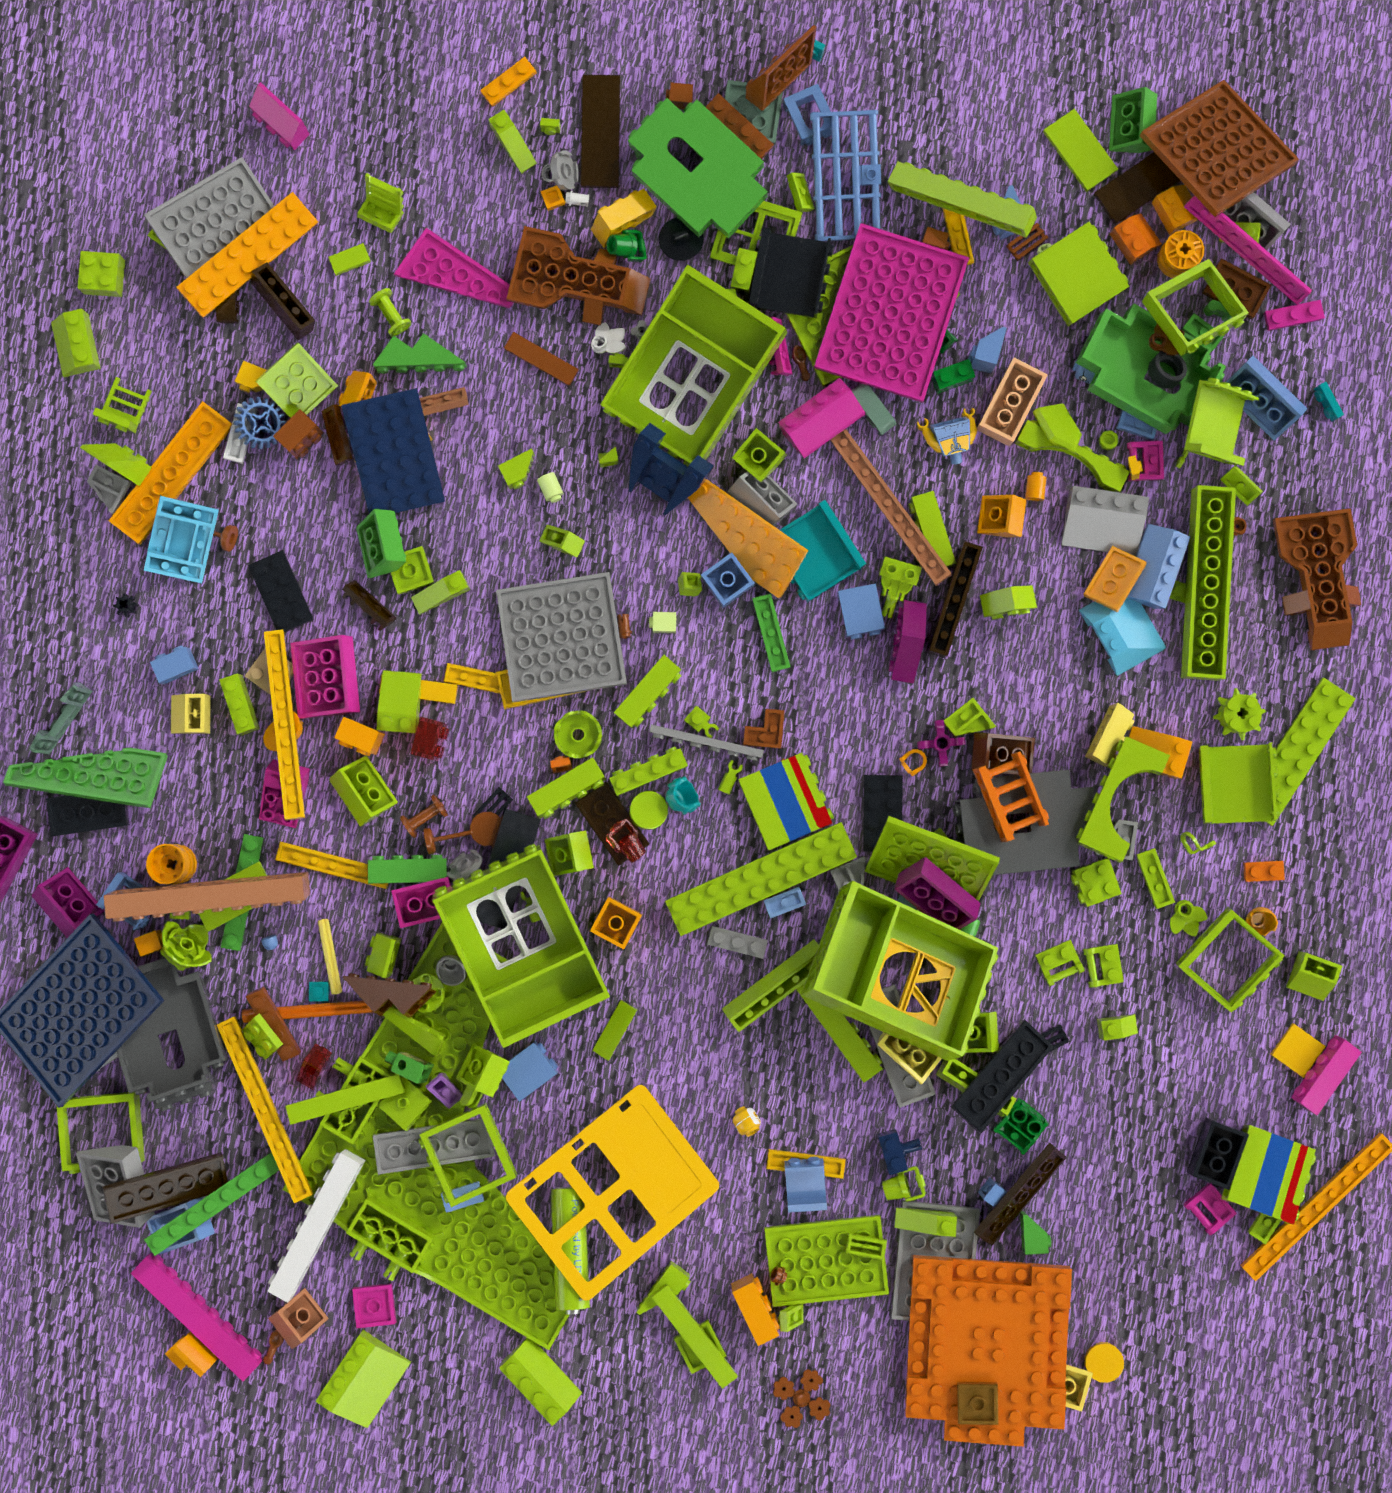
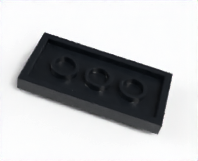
(281, 592)
(881, 799)
(79, 815)

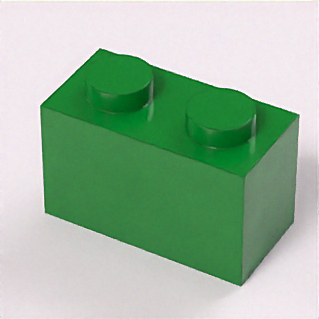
(953, 376)

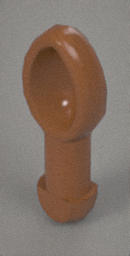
(275, 1342)

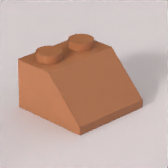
(298, 1318)

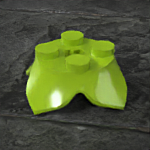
(185, 946)

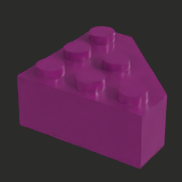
(908, 641)

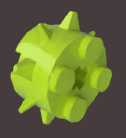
(1250, 717)

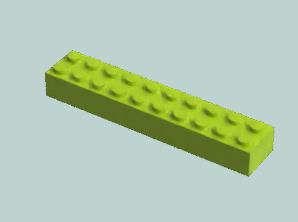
(1208, 583)
(761, 878)

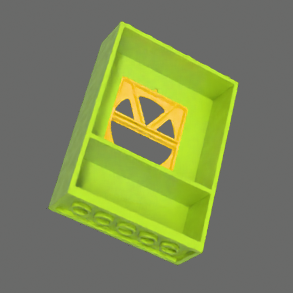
(871, 928)

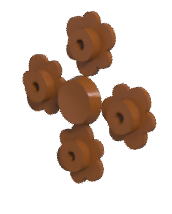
(801, 1398)

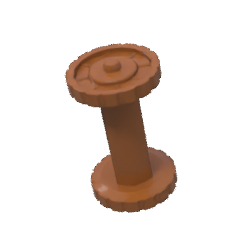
(423, 816)

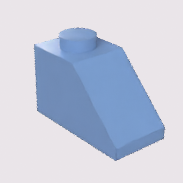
(992, 1192)

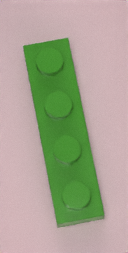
(771, 633)

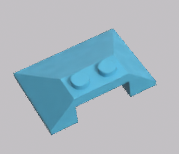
(180, 539)
(1125, 634)

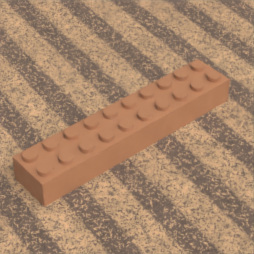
(206, 895)

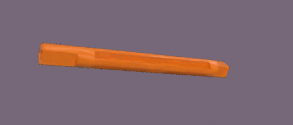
(315, 1010)

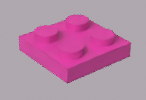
(374, 1305)

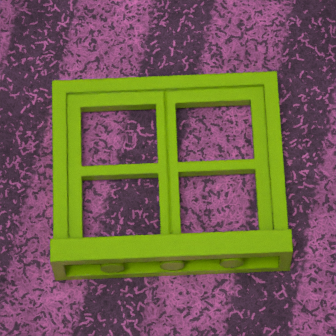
(765, 209)

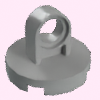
(563, 170)
(464, 865)

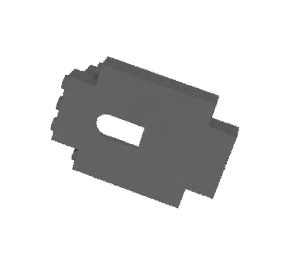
(1043, 846)
(191, 1014)

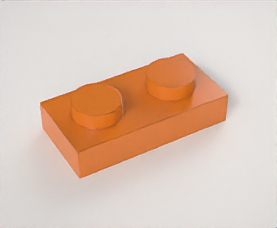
(1264, 871)

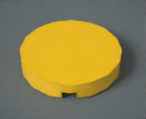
(1104, 1362)

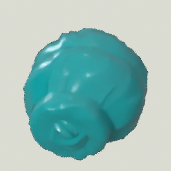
(682, 796)

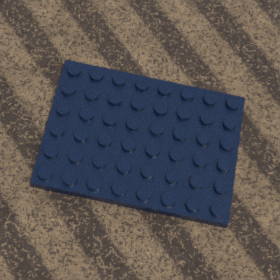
(77, 1010)

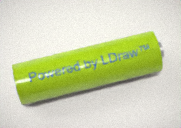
(564, 1206)

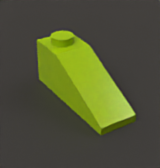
(512, 141)
(441, 592)
(926, 1221)
(673, 1276)

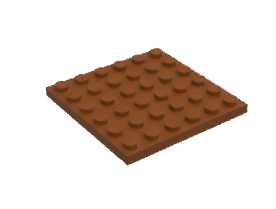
(1219, 148)

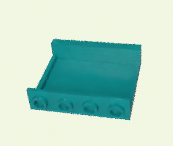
(830, 552)

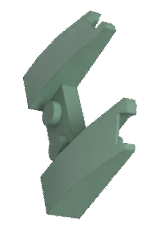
(74, 698)

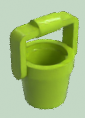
(898, 1186)

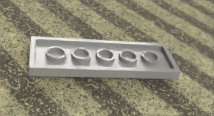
(904, 1086)
(459, 1143)

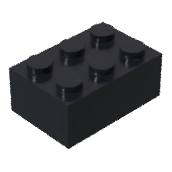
(1217, 1153)

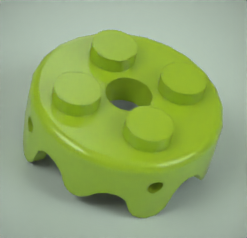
(564, 734)

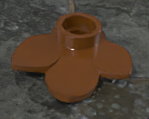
(1166, 345)

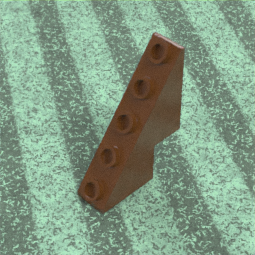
(384, 993)

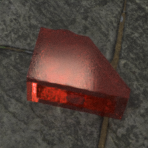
(313, 1066)

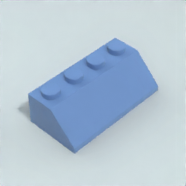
(1276, 404)
(1164, 553)

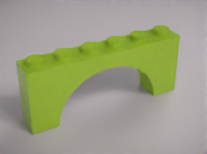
(1099, 832)

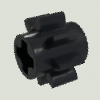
(130, 602)

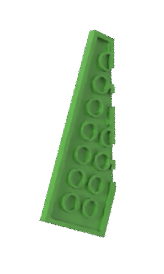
(114, 777)

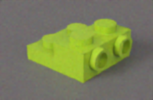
(1095, 882)

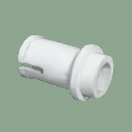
(577, 199)

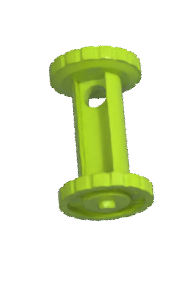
(397, 324)

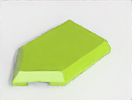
(1058, 426)

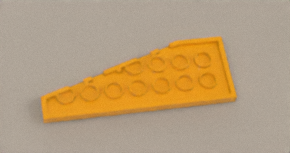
(760, 547)

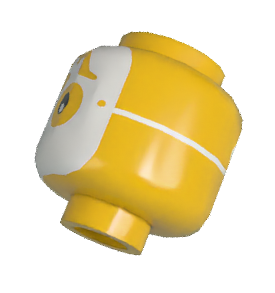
(746, 1121)

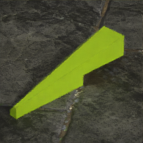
(424, 1035)

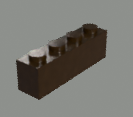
(282, 301)

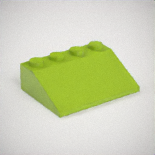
(363, 1380)

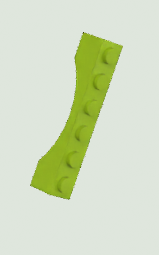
(1107, 474)

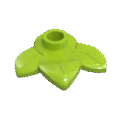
(1189, 920)

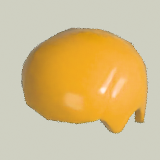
(1263, 915)

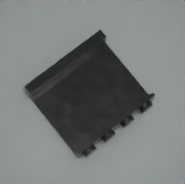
(790, 274)

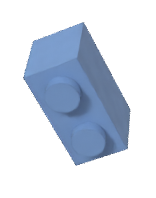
(174, 664)

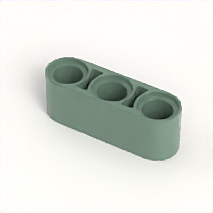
(874, 409)

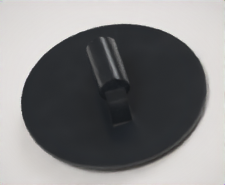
(679, 241)

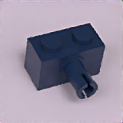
(895, 1151)

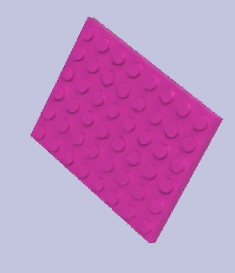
(891, 312)

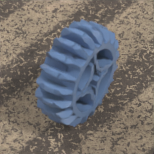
(268, 409)

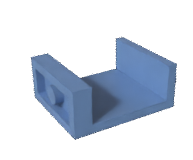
(861, 611)
(529, 1070)
(805, 1184)

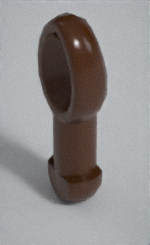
(799, 357)

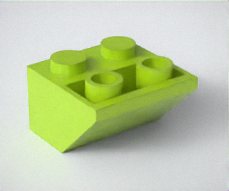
(1313, 975)

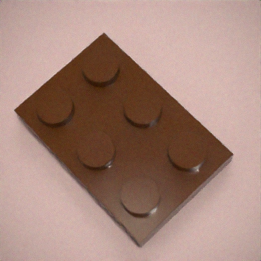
(1246, 287)

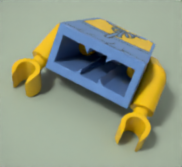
(951, 436)

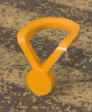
(905, 756)

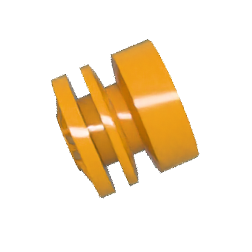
(1175, 262)
(161, 861)

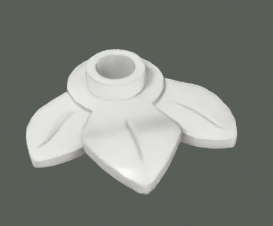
(610, 338)

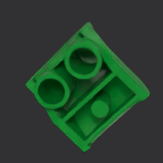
(1021, 1126)

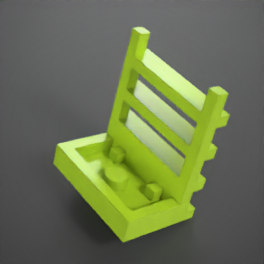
(382, 204)
(122, 421)

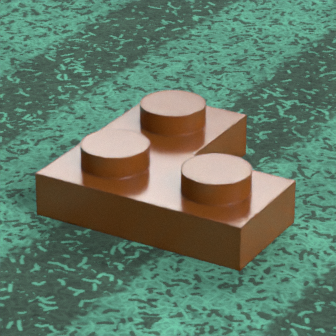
(770, 735)

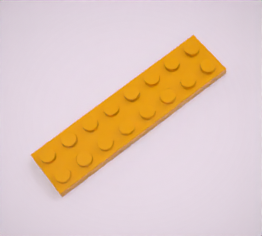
(252, 248)
(171, 471)

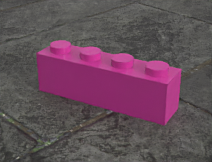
(1326, 1074)

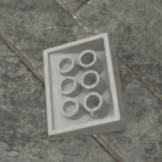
(1103, 520)
(105, 1167)

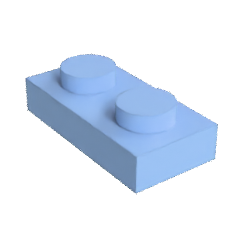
(784, 902)
(461, 1190)

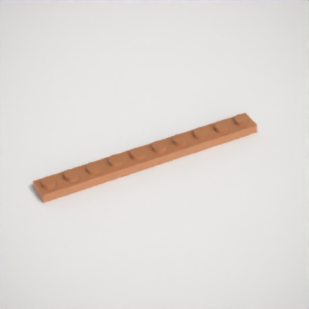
(891, 507)

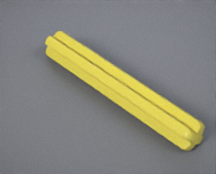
(329, 955)

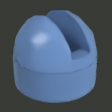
(270, 942)

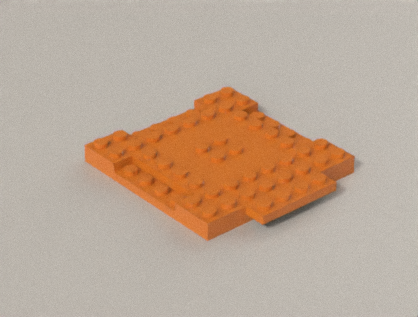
(988, 1326)

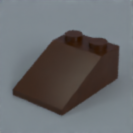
(996, 749)

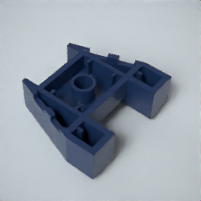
(663, 472)

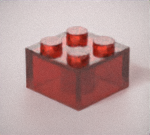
(429, 739)

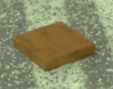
(977, 1403)

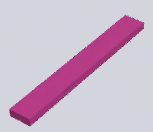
(1250, 251)

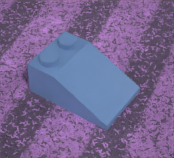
(162, 1218)

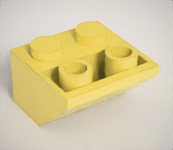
(190, 714)

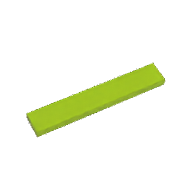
(344, 1098)
(694, 1336)

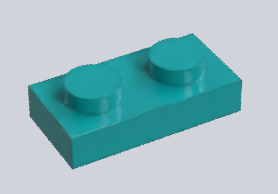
(1331, 407)

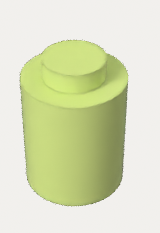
(550, 487)

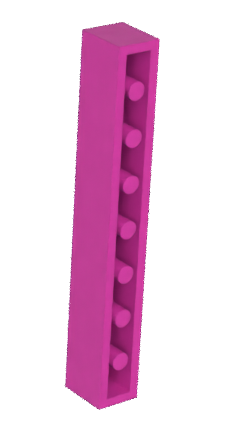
(197, 1316)

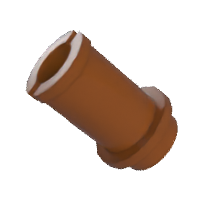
(624, 627)

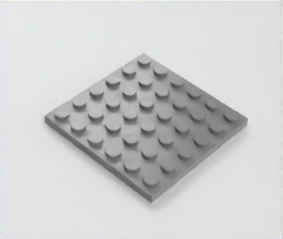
(561, 637)

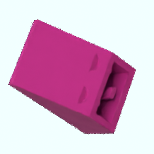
(271, 802)

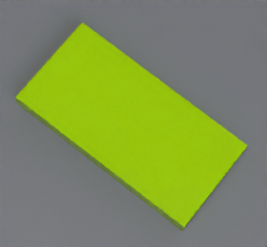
(1080, 150)
(215, 919)

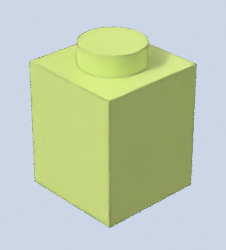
(663, 622)

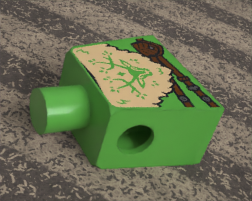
(416, 1069)

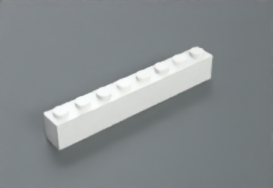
(316, 1225)

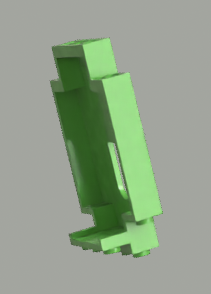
(718, 189)
(1120, 359)

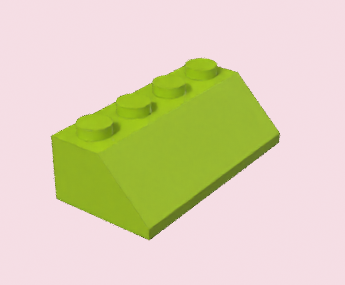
(540, 1380)

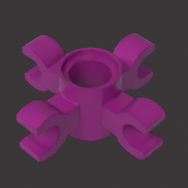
(942, 754)

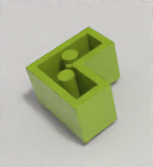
(1008, 601)

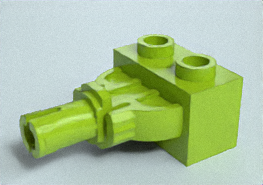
(897, 578)

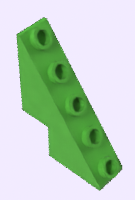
(423, 356)

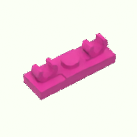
(781, 355)

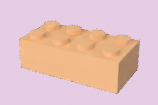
(1011, 402)

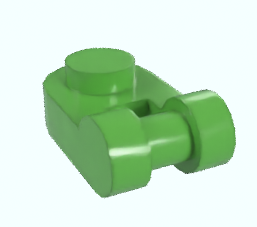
(1217, 308)

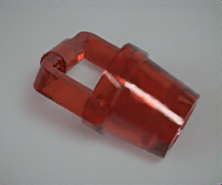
(630, 844)

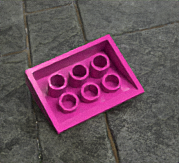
(325, 677)

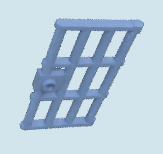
(861, 174)

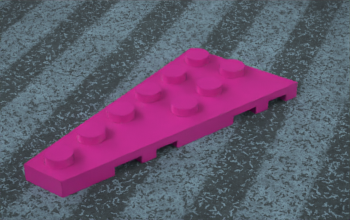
(443, 266)

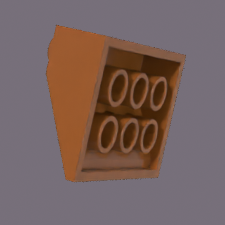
(781, 70)

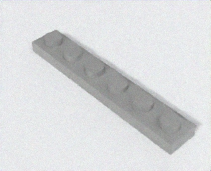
(714, 744)

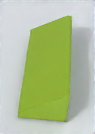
(614, 1030)

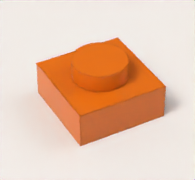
(561, 764)

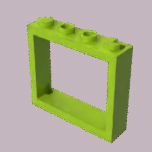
(1220, 289)
(1250, 984)
(135, 1123)
(496, 1139)

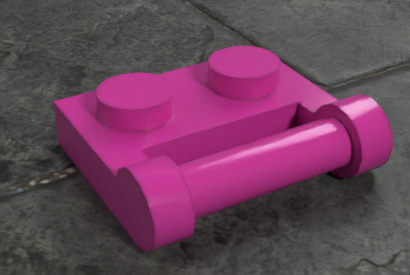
(1152, 459)
(1215, 1205)

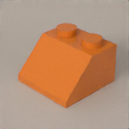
(1135, 238)

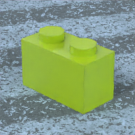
(744, 270)

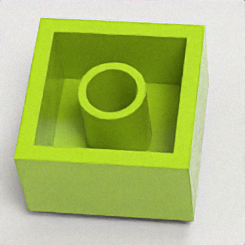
(101, 273)

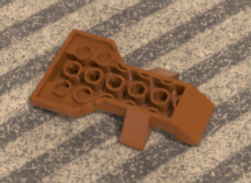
(595, 282)
(1323, 595)

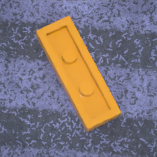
(508, 81)

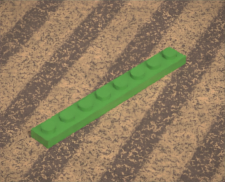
(212, 1204)

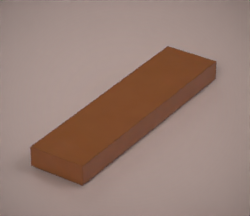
(541, 359)

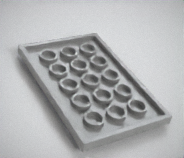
(209, 215)
(919, 1243)

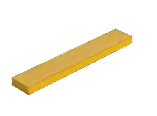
(325, 863)

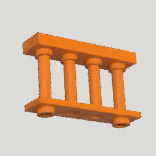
(999, 812)

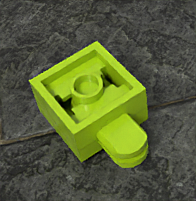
(481, 1074)

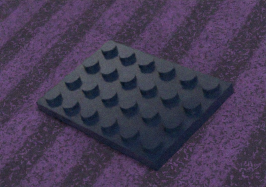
(393, 452)

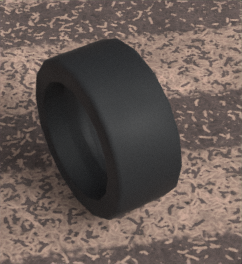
(1162, 379)

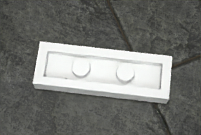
(235, 448)

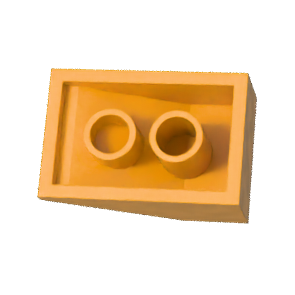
(1171, 745)

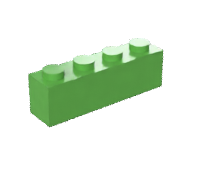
(406, 870)

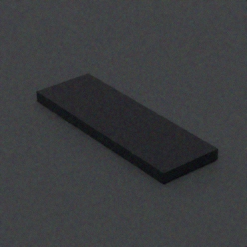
(512, 836)
(1001, 1076)

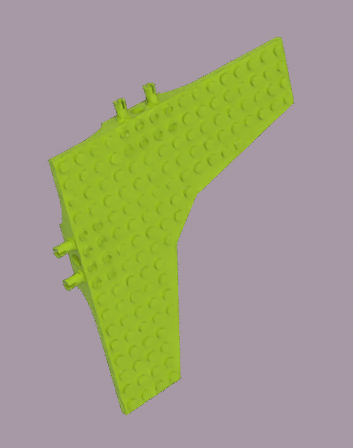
(471, 1251)

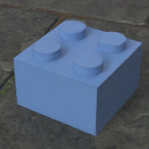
(727, 580)

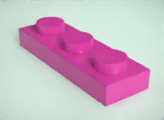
(1294, 315)

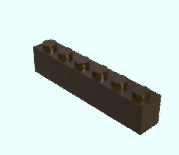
(954, 599)

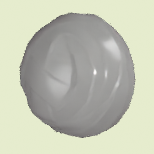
(451, 970)

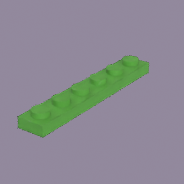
(235, 928)

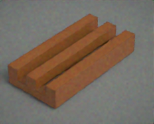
(1040, 232)

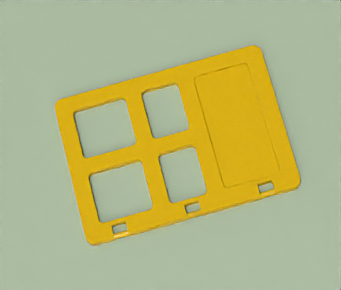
(650, 1162)

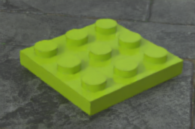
(296, 382)

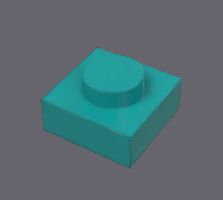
(818, 50)
(319, 990)

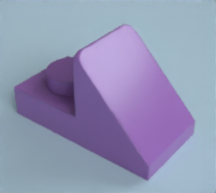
(444, 1090)

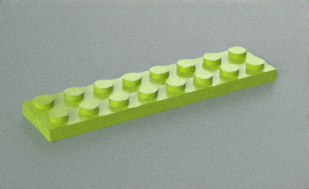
(1308, 737)

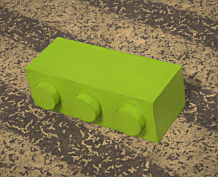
(239, 704)

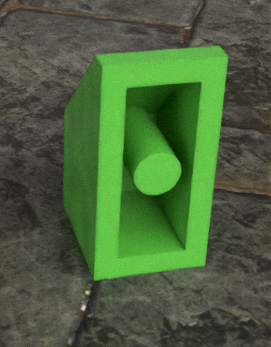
(1033, 1237)

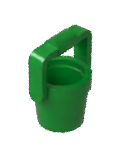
(627, 244)

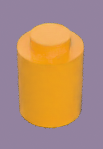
(1035, 487)

